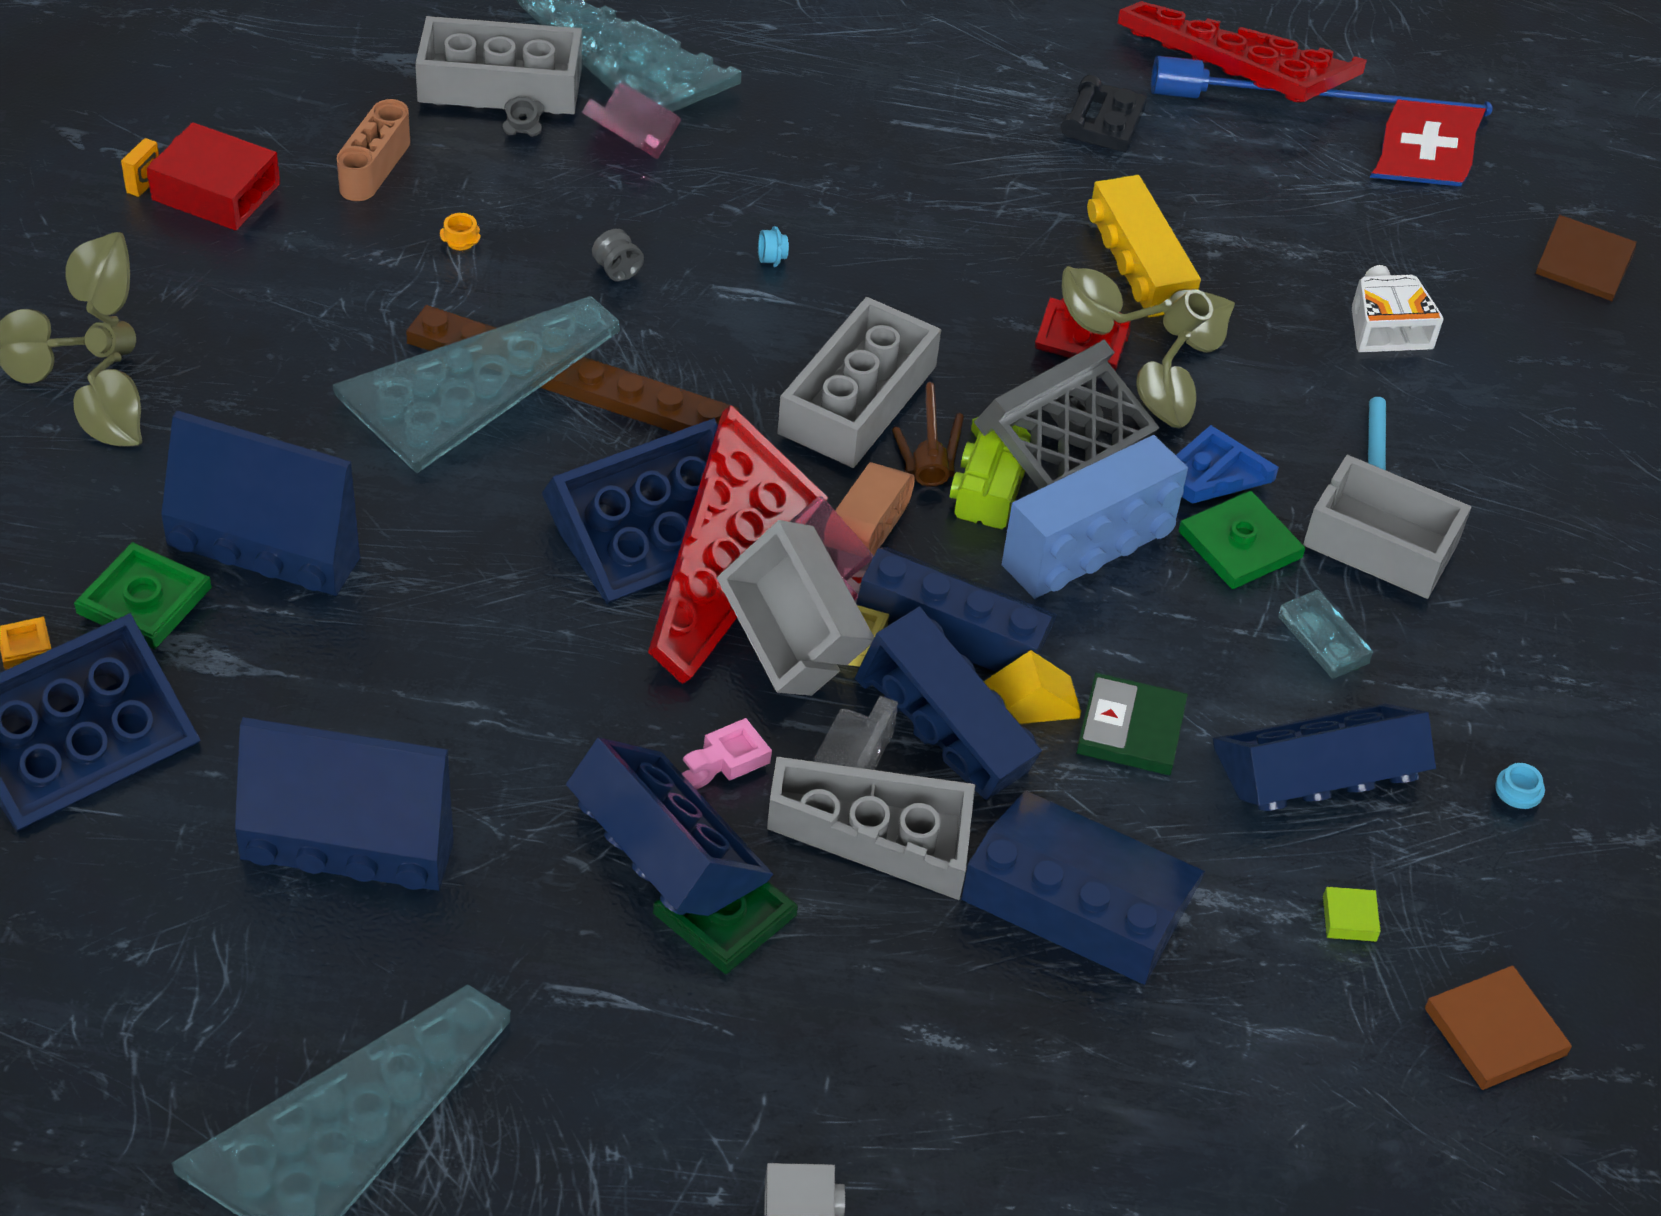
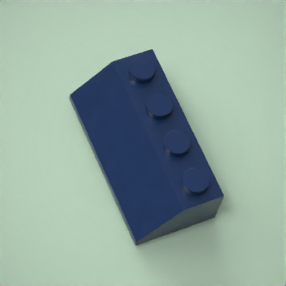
(976, 619)
(1327, 755)
(665, 828)

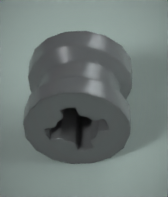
(617, 254)

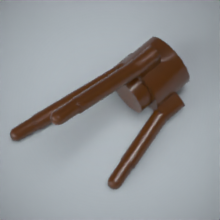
(931, 461)

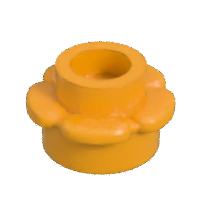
(460, 231)

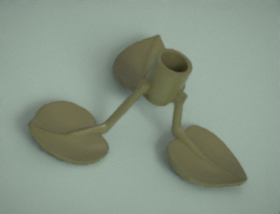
(1189, 314)
(111, 403)

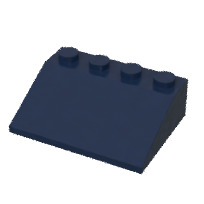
(260, 504)
(631, 509)
(84, 721)
(343, 804)
(1080, 885)

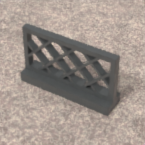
(1056, 385)

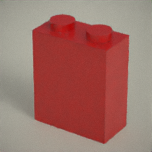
(213, 176)

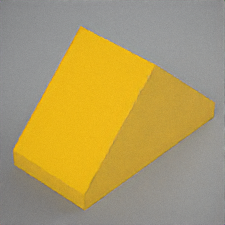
(1035, 690)

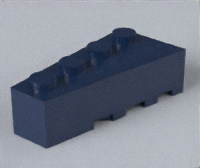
(948, 703)

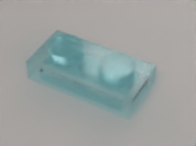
(1325, 634)

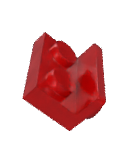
(1065, 337)

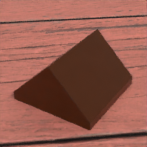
(1586, 257)

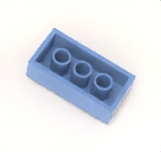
(1093, 516)

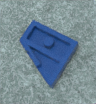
(1222, 467)

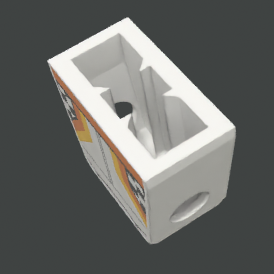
(1394, 313)

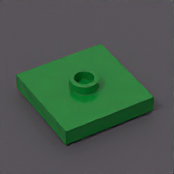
(1241, 539)
(148, 587)

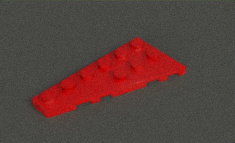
(1255, 55)
(738, 500)

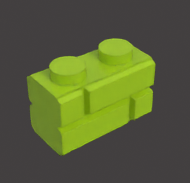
(988, 483)

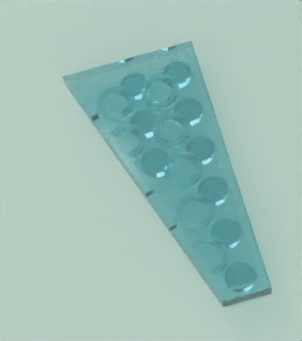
(636, 54)
(454, 391)
(342, 1127)

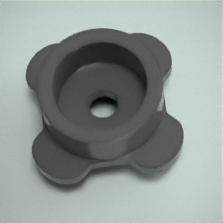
(523, 107)

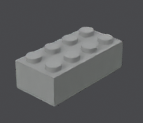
(498, 61)
(858, 382)

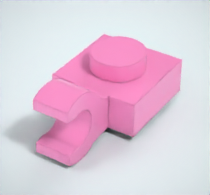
(732, 750)

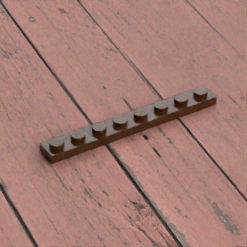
(586, 379)

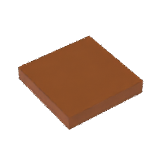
(1497, 1027)

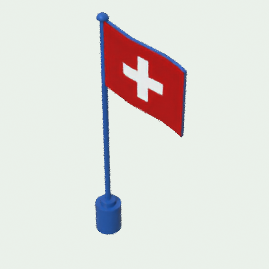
(1420, 141)

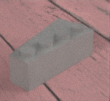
(878, 819)

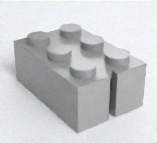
(1386, 526)
(795, 608)

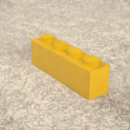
(1141, 240)

